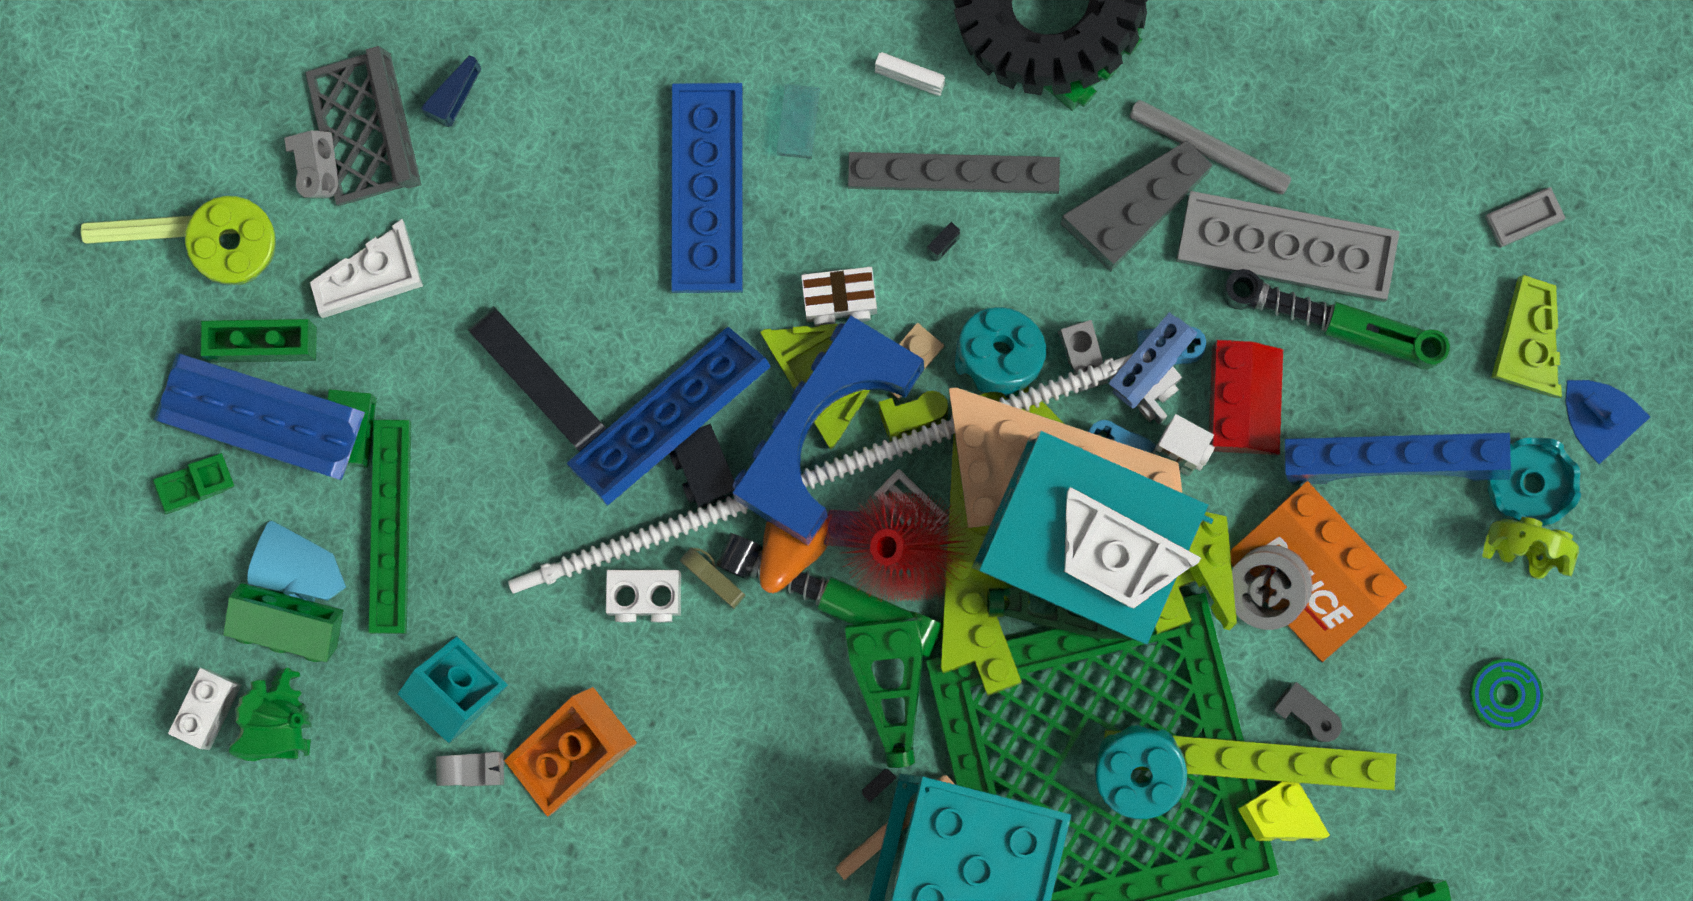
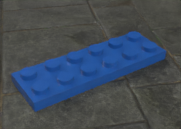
(707, 188)
(668, 415)

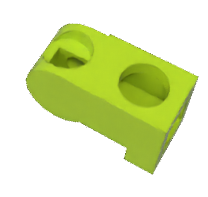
(900, 419)

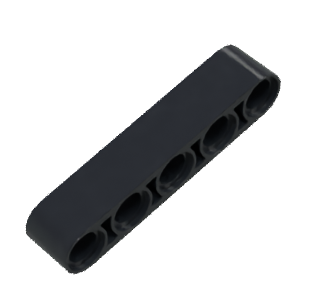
(536, 379)

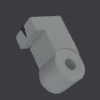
(314, 163)
(1081, 348)
(470, 769)

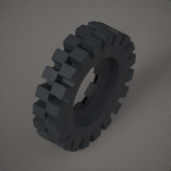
(1053, 60)

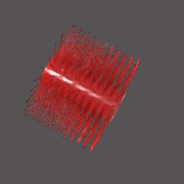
(905, 546)

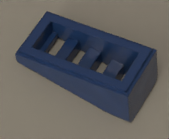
(451, 95)

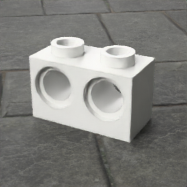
(644, 584)
(204, 709)

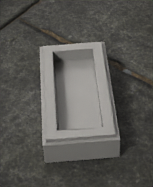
(1525, 217)

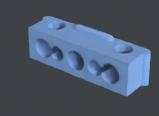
(1149, 374)

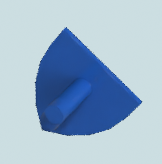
(1601, 416)

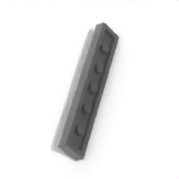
(954, 172)

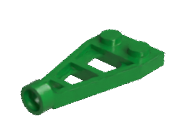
(889, 641)

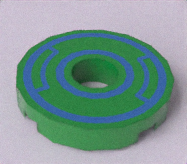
(1526, 686)

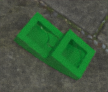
(193, 484)

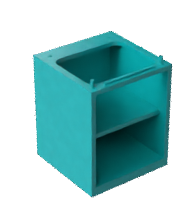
(1029, 529)
(968, 846)

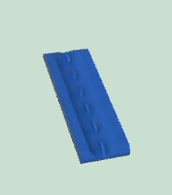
(259, 416)

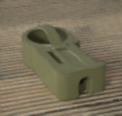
(712, 577)

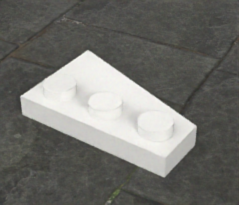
(371, 275)

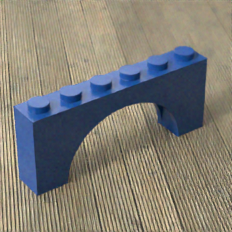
(853, 363)
(1461, 455)

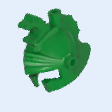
(271, 721)

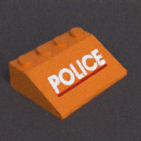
(1346, 574)

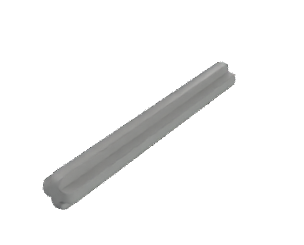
(1210, 147)

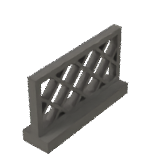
(391, 118)

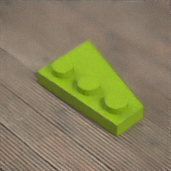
(1528, 342)

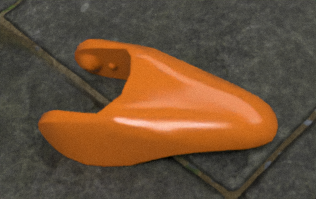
(786, 556)

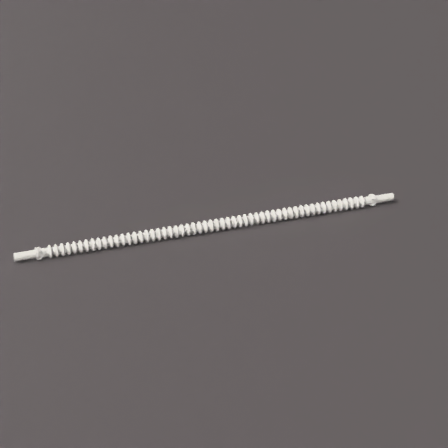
(551, 572)

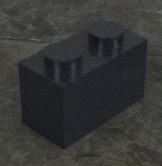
(704, 467)

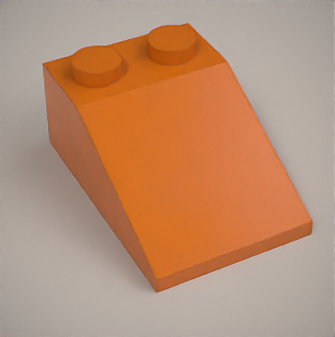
(570, 750)

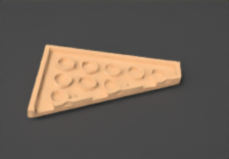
(994, 436)

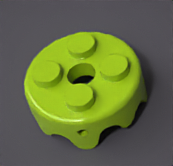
(235, 265)
(1532, 540)

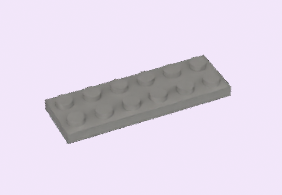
(1288, 246)

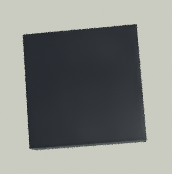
(943, 242)
(878, 784)

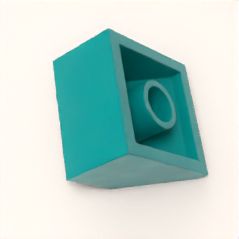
(452, 689)

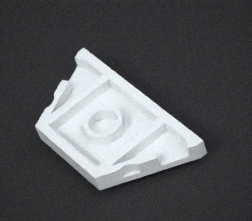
(1118, 553)

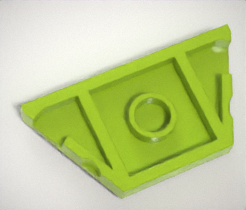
(795, 354)

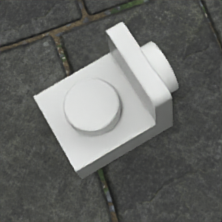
(1163, 391)

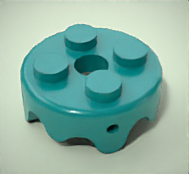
(995, 370)
(1558, 478)
(1135, 748)

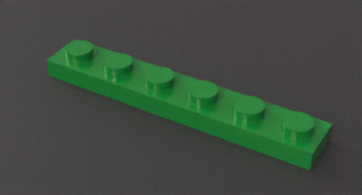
(390, 527)

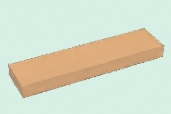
(873, 843)

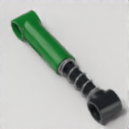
(1341, 321)
(832, 597)

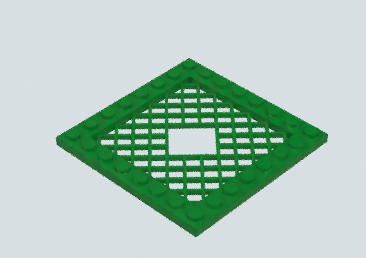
(1218, 719)

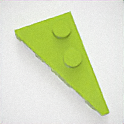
(1215, 567)

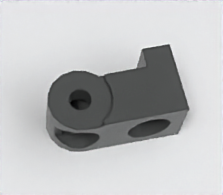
(1319, 720)

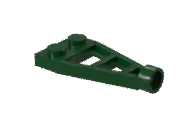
(1060, 619)

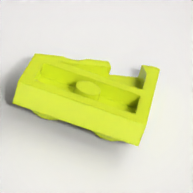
(1283, 814)

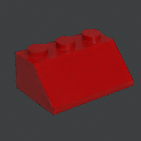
(1246, 397)

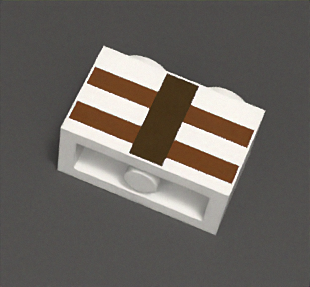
(839, 295)
(1185, 444)

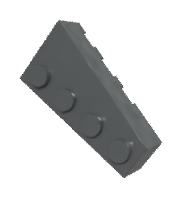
(1130, 209)

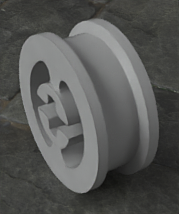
(1252, 593)

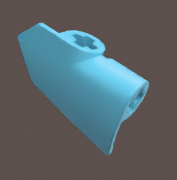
(294, 566)

